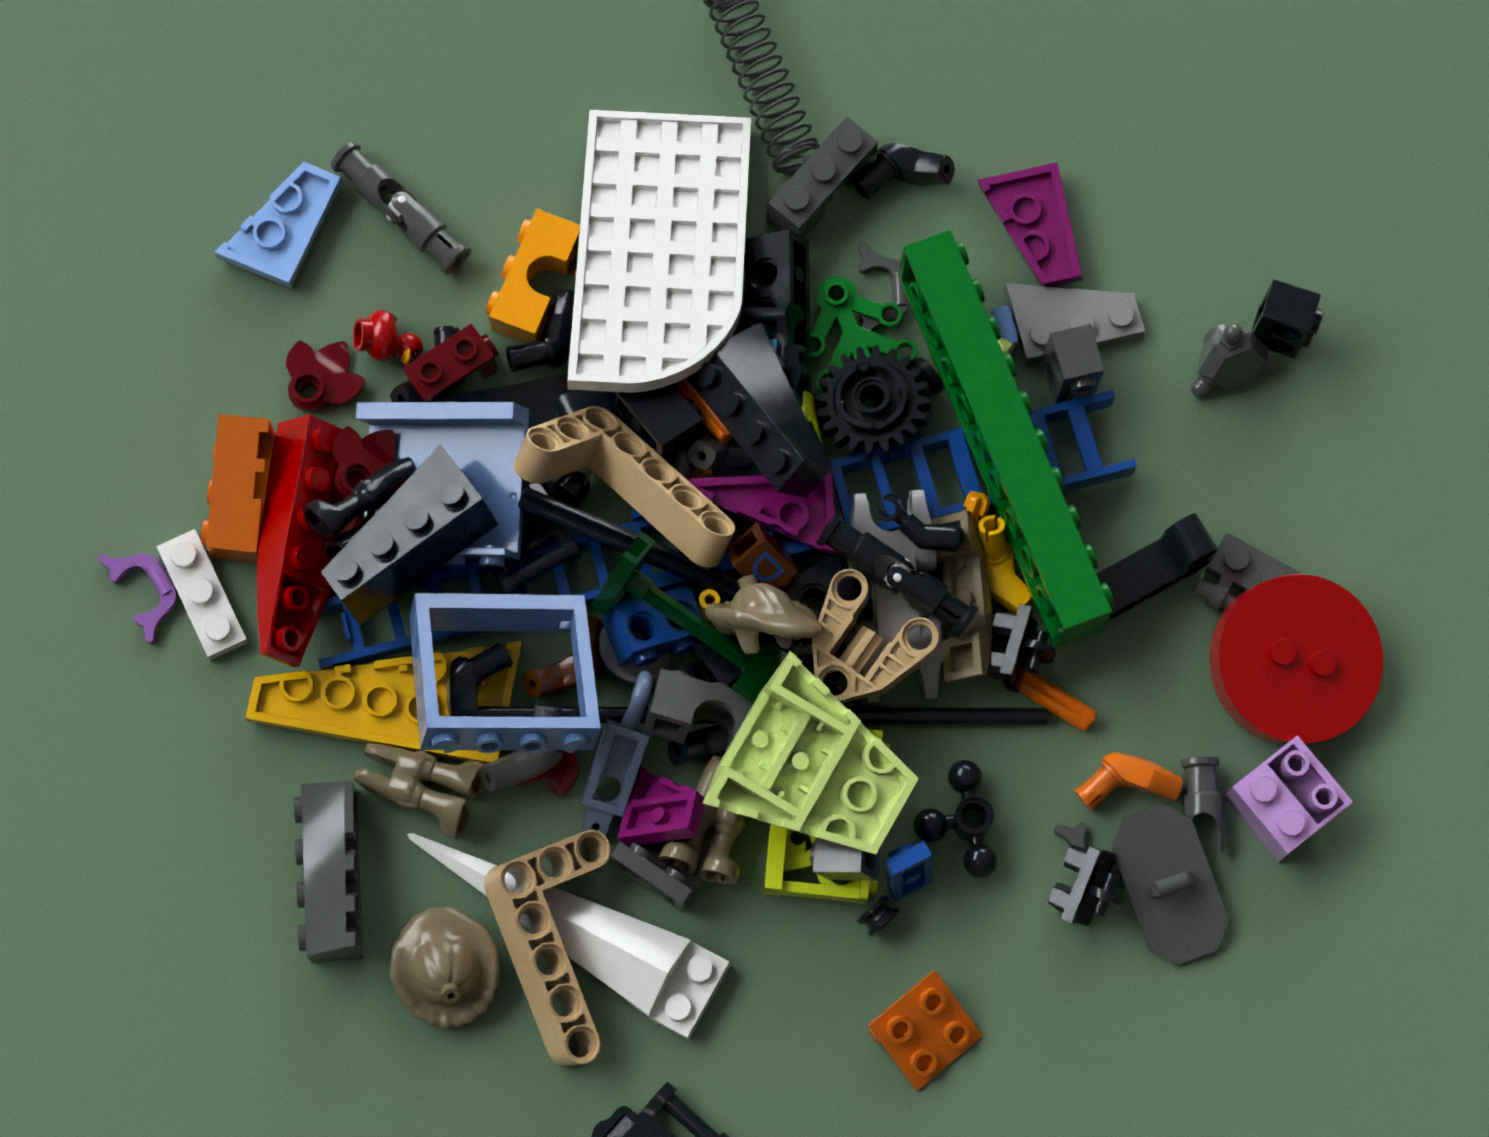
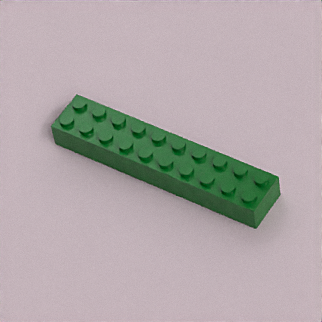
(1004, 439)

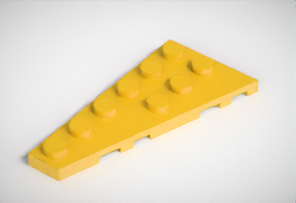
(370, 700)

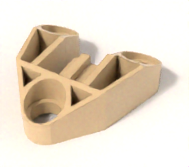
(893, 664)

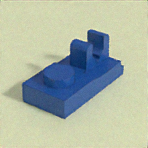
(908, 869)

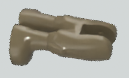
(407, 785)
(717, 864)

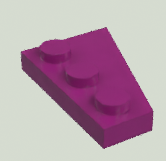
(1037, 220)

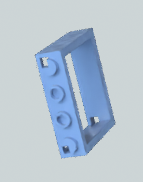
(502, 614)

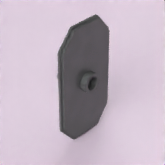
(1170, 884)

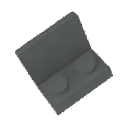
(645, 868)

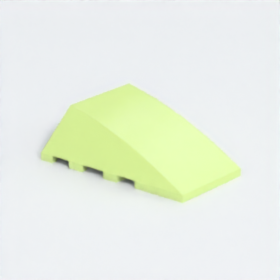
(811, 765)

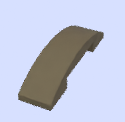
(968, 580)

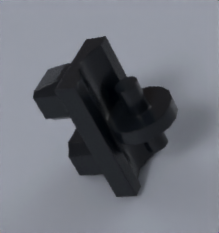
(1020, 632)
(1092, 887)

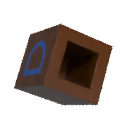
(763, 557)

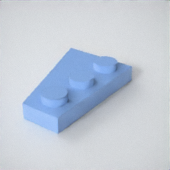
(285, 227)

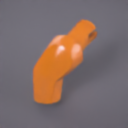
(1132, 772)

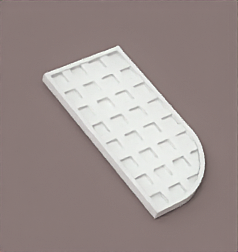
(658, 247)

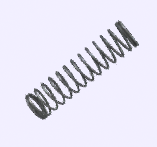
(795, 148)

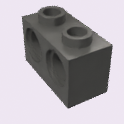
(1072, 363)

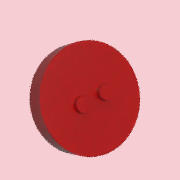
(1296, 659)

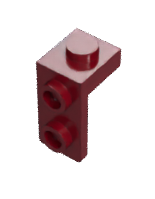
(452, 362)

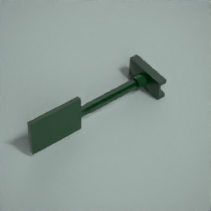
(629, 579)

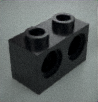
(1287, 318)

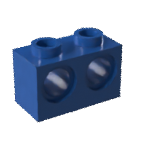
(654, 626)

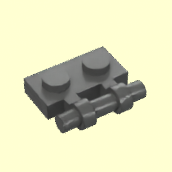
(1240, 567)

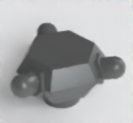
(1230, 359)

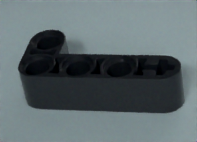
(1172, 558)

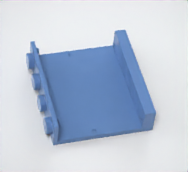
(482, 443)

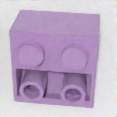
(1287, 798)

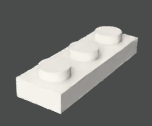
(202, 594)

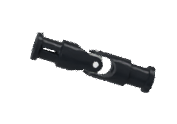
(920, 590)

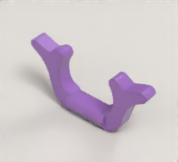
(168, 594)

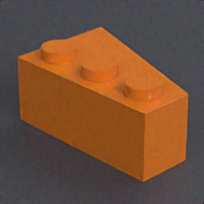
(238, 487)

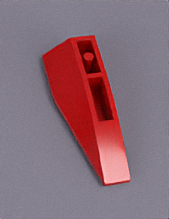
(289, 549)

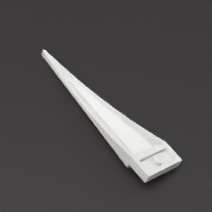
(643, 964)

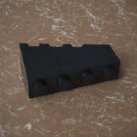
(762, 411)

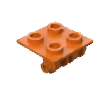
(925, 1030)

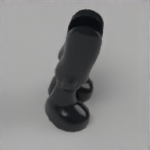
(366, 495)

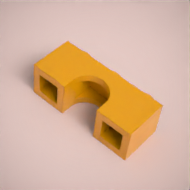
(545, 245)

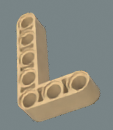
(632, 470)
(545, 940)

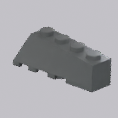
(330, 871)

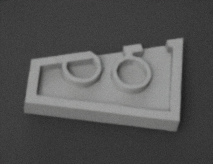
(1052, 309)

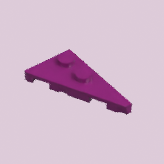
(783, 513)

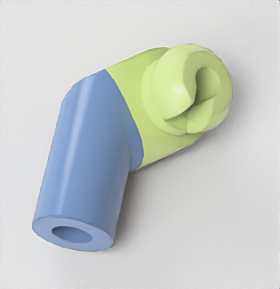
(1007, 328)

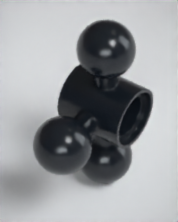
(932, 824)

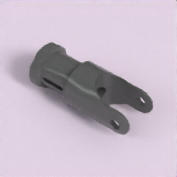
(1202, 792)

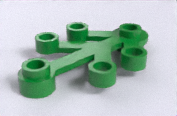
(853, 335)

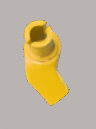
(1003, 582)

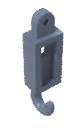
(618, 756)

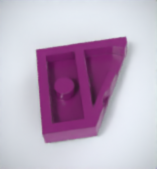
(660, 811)

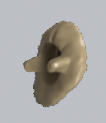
(762, 609)
(445, 967)

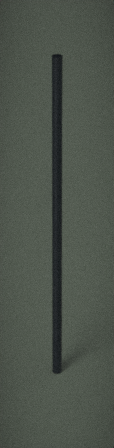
(867, 715)

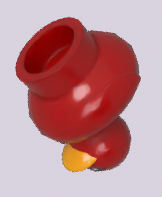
(380, 338)

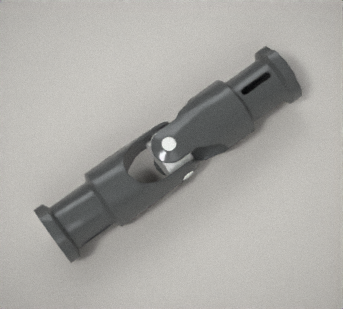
(414, 219)

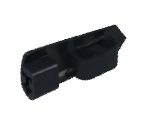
(544, 397)

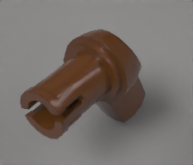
(561, 675)

